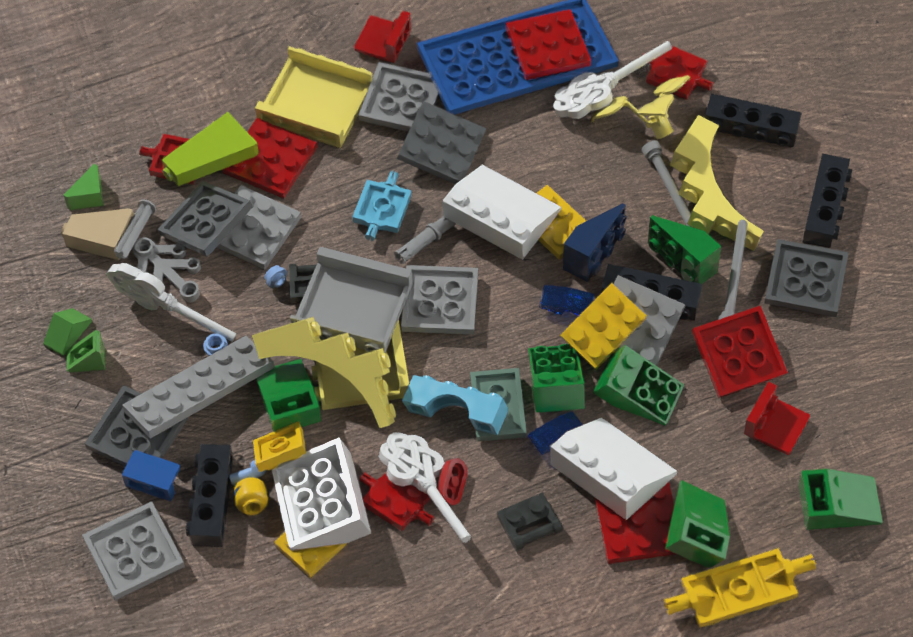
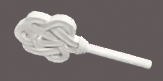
(594, 92)
(150, 294)
(403, 457)

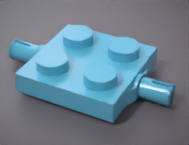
(382, 206)

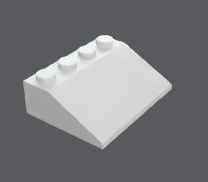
(499, 210)
(610, 466)
(321, 498)

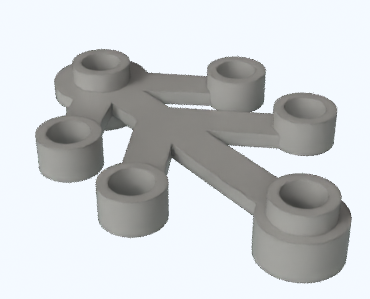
(166, 266)

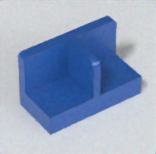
(150, 475)

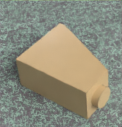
(97, 231)

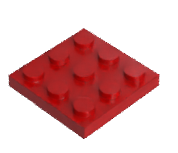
(548, 44)
(279, 159)
(739, 351)
(642, 534)

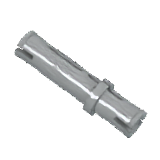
(432, 233)

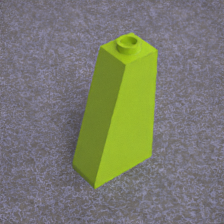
(209, 151)

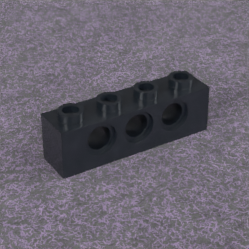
(754, 120)
(831, 170)
(685, 291)
(212, 531)

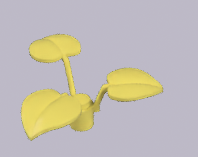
(655, 110)

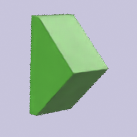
(86, 191)
(65, 330)
(87, 354)

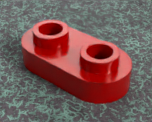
(452, 481)

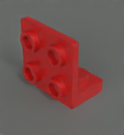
(384, 37)
(775, 421)

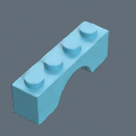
(428, 396)

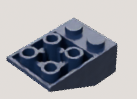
(593, 242)

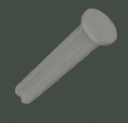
(145, 209)

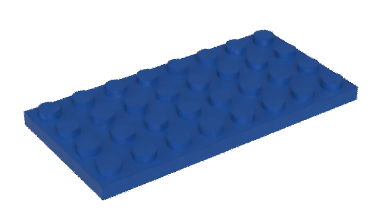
(481, 66)

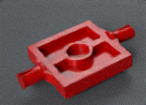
(677, 64)
(166, 146)
(394, 502)

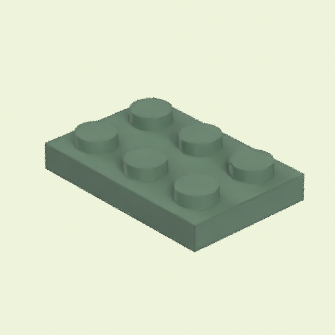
(508, 385)

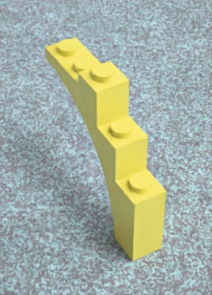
(700, 187)
(336, 352)

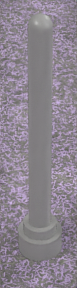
(653, 152)
(735, 269)

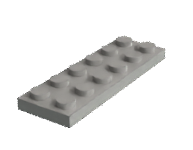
(197, 387)

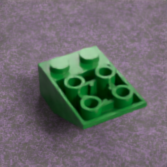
(685, 249)
(556, 378)
(638, 386)
(289, 396)
(838, 499)
(699, 526)

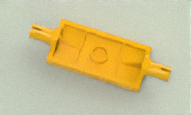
(740, 587)

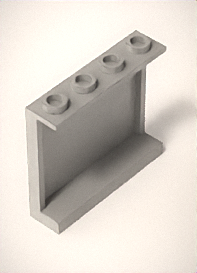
(355, 298)

